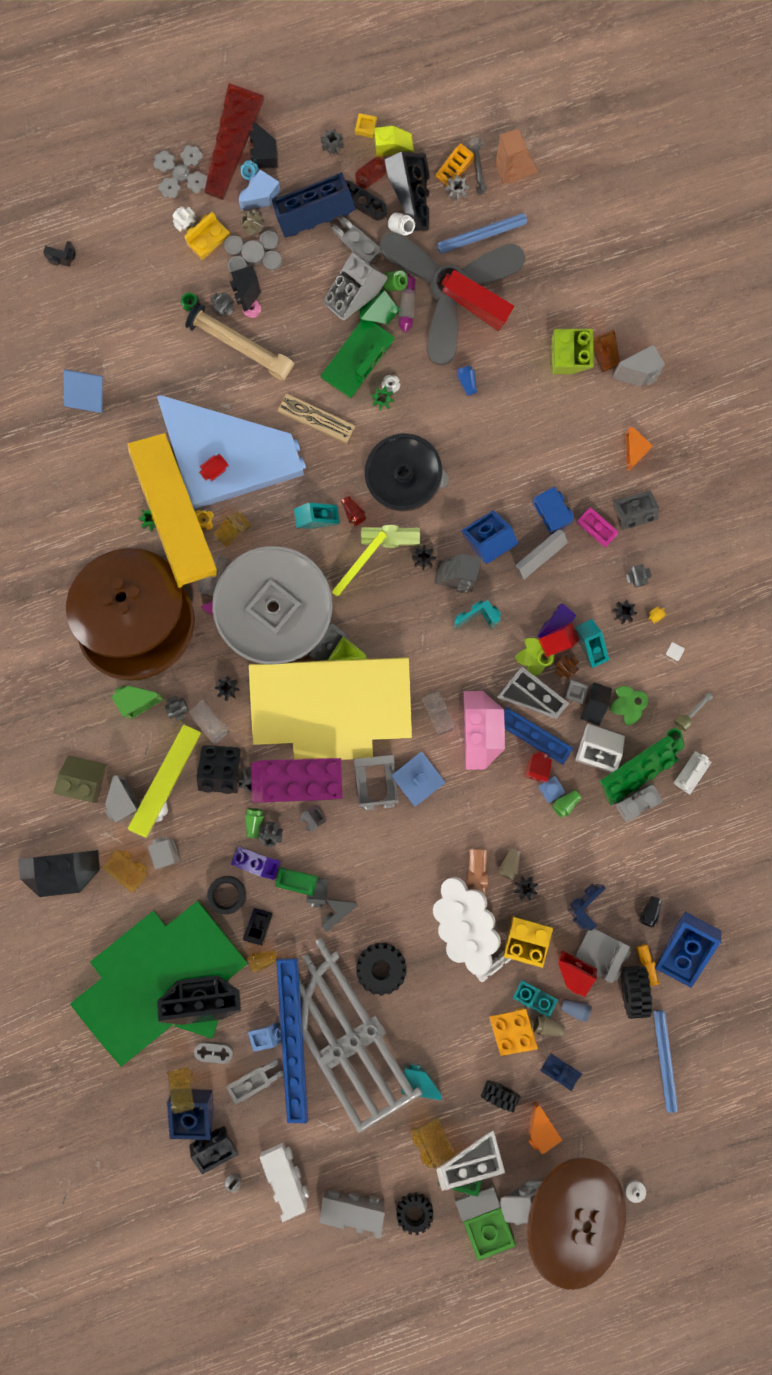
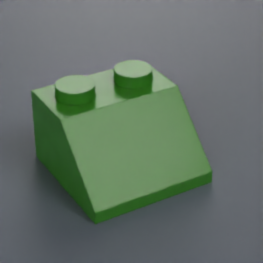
(134, 701)

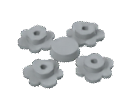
(180, 172)

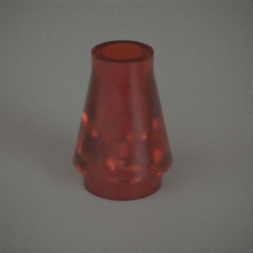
(353, 511)

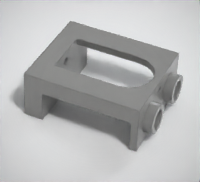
(363, 798)

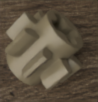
(252, 222)

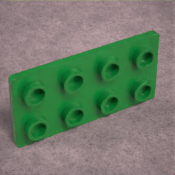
(357, 357)

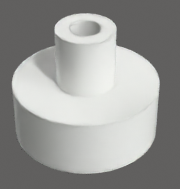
(635, 1191)

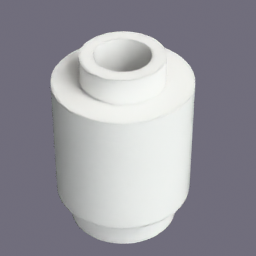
(401, 223)

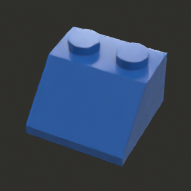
(490, 536)

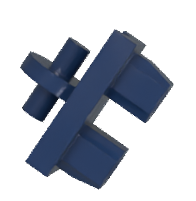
(560, 1071)

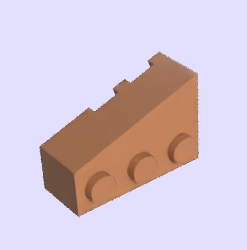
(514, 157)

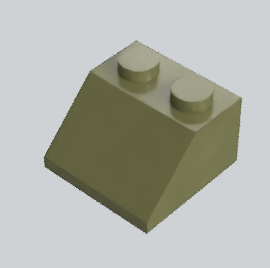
(80, 779)

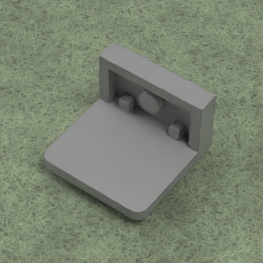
(603, 953)

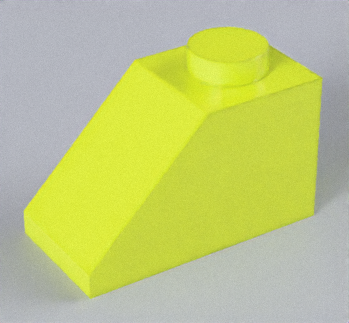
(392, 140)

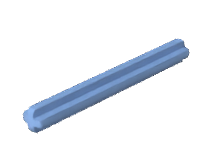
(482, 233)
(665, 1061)

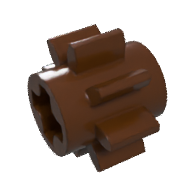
(567, 666)

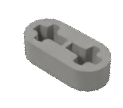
(212, 1057)

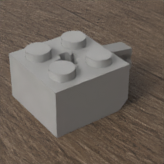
(518, 1203)

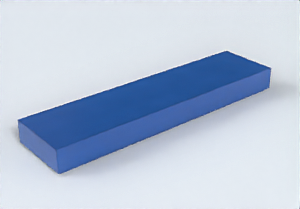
(536, 736)

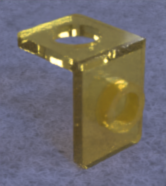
(230, 528)

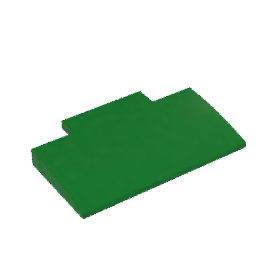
(142, 968)

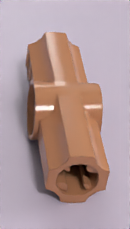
(477, 875)

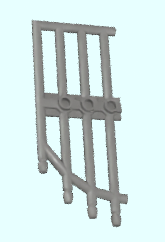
(349, 1044)

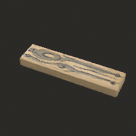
(316, 419)

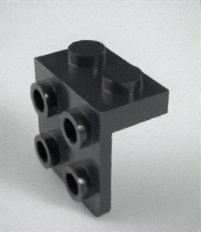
(218, 769)

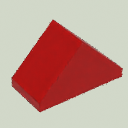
(559, 640)

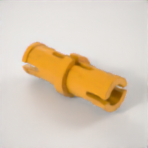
(646, 960)

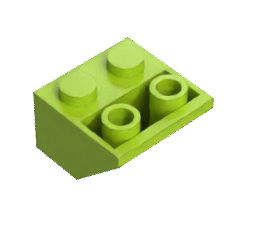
(572, 350)

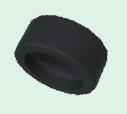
(211, 895)

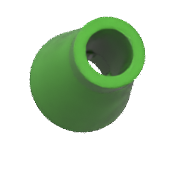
(565, 804)
(253, 821)

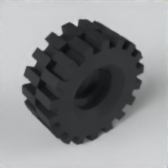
(370, 957)
(636, 992)

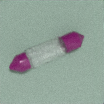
(407, 305)

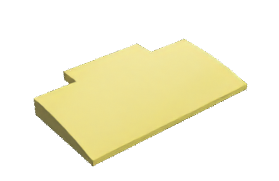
(331, 705)

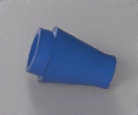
(467, 379)

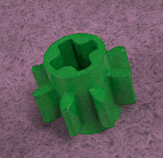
(377, 398)
(147, 523)

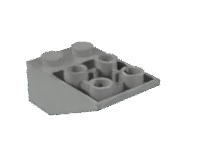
(354, 287)

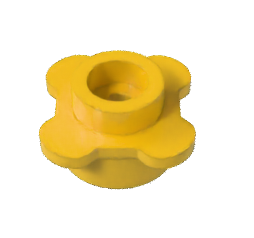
(208, 516)

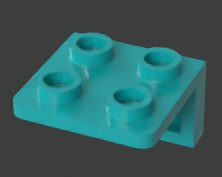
(490, 614)

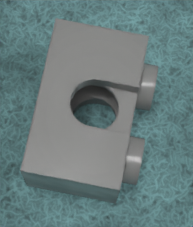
(631, 808)
(164, 852)

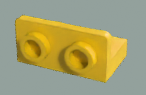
(206, 235)

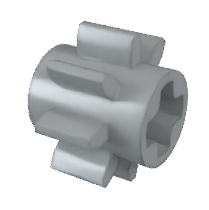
(459, 192)

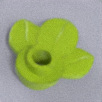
(532, 657)

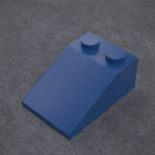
(689, 949)

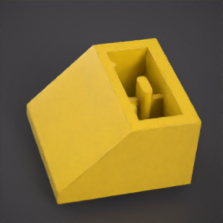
(527, 941)

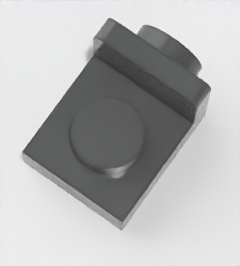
(320, 893)

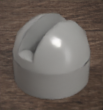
(230, 1178)

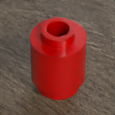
(213, 467)

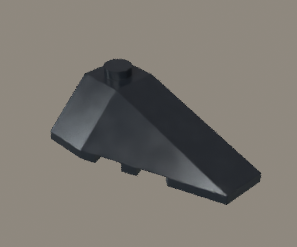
(409, 177)

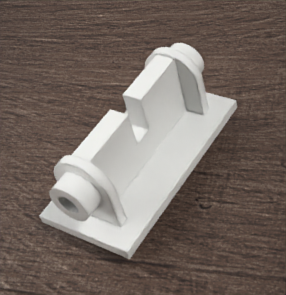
(692, 772)

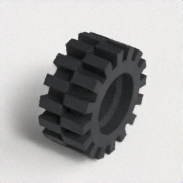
(500, 1096)
(421, 1224)

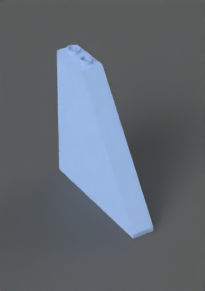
(254, 452)

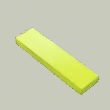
(359, 563)

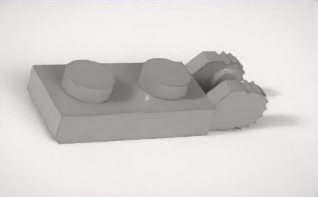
(357, 240)
(253, 1082)

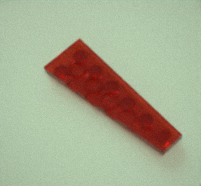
(236, 122)

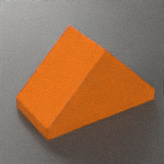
(636, 447)

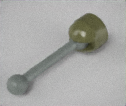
(684, 722)

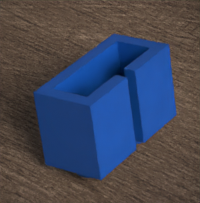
(552, 507)

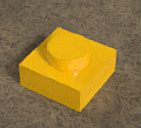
(365, 125)

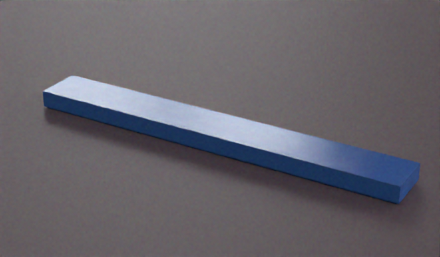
(292, 1040)

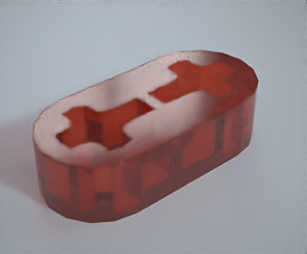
(372, 174)

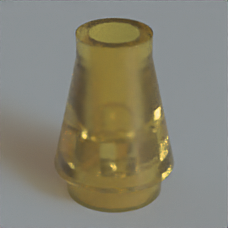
(262, 960)

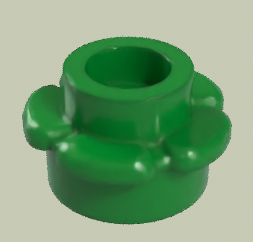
(189, 297)

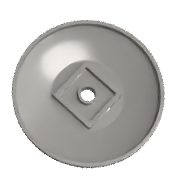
(268, 577)

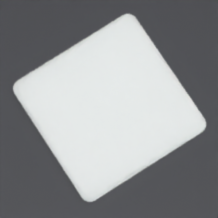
(675, 651)

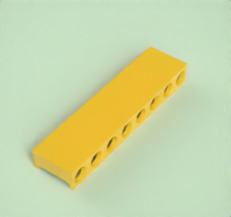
(171, 509)

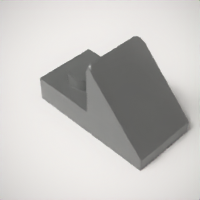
(341, 908)

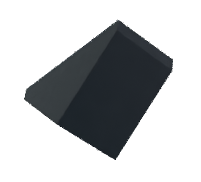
(596, 703)
(258, 927)

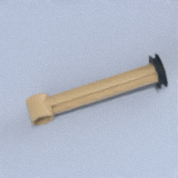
(278, 365)

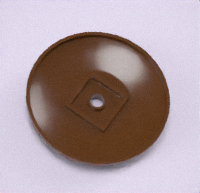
(126, 626)
(154, 660)
(568, 1197)

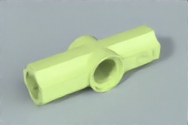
(395, 536)

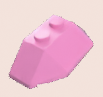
(482, 730)

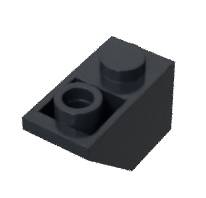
(265, 148)
(246, 286)

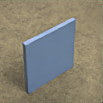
(83, 390)
(418, 779)

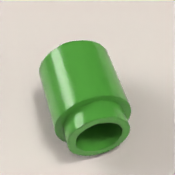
(396, 281)

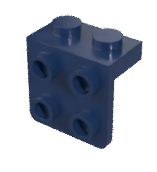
(581, 919)

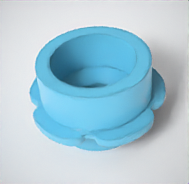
(249, 165)

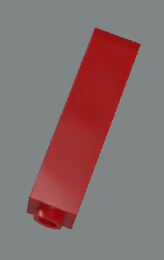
(477, 299)

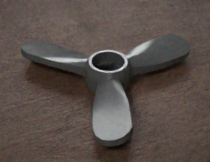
(484, 270)

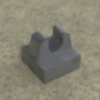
(313, 817)

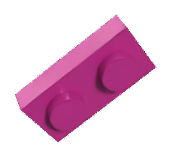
(597, 527)

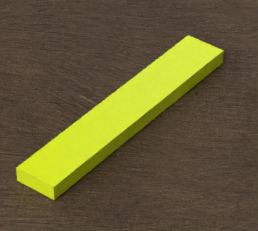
(164, 781)

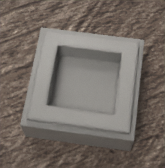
(576, 692)

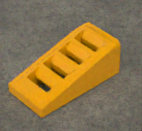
(460, 154)

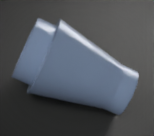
(576, 1009)

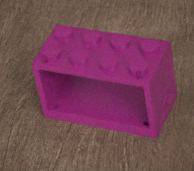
(296, 780)

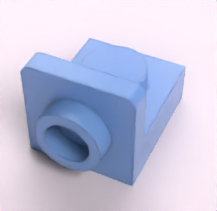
(265, 1037)

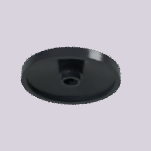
(403, 472)

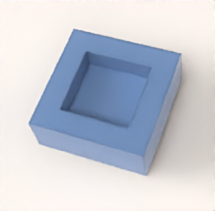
(551, 789)

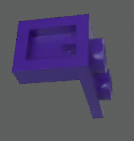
(255, 863)

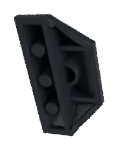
(59, 873)
(198, 1001)

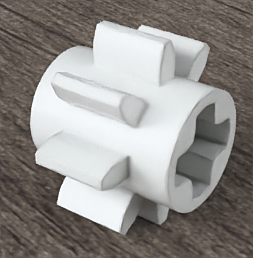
(184, 219)

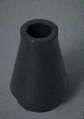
(650, 913)

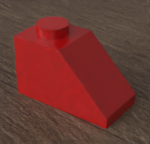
(538, 767)
(576, 973)

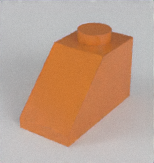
(542, 1131)

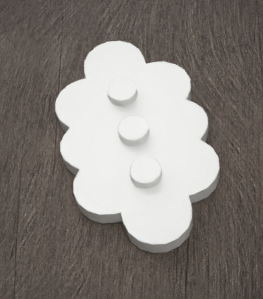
(466, 926)

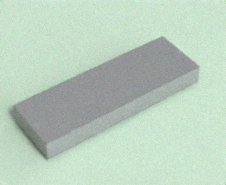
(541, 554)

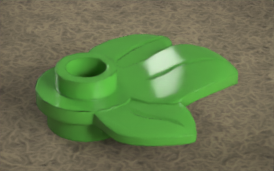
(626, 705)

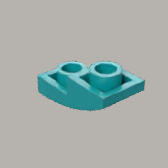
(535, 998)

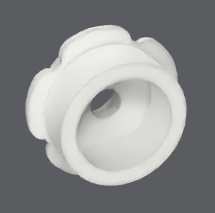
(394, 387)

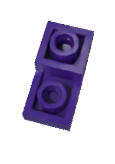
(560, 618)

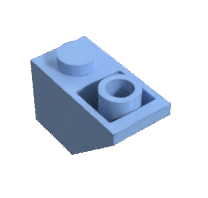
(260, 192)

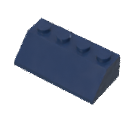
(313, 205)

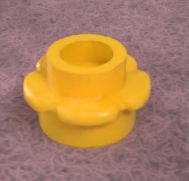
(657, 614)

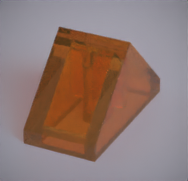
(606, 350)

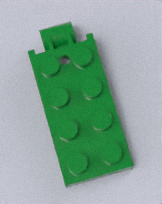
(643, 767)

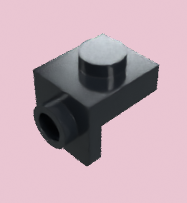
(60, 257)

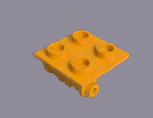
(513, 1032)

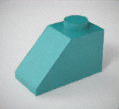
(316, 515)
(592, 643)
(420, 1078)

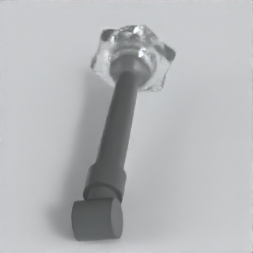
(475, 145)

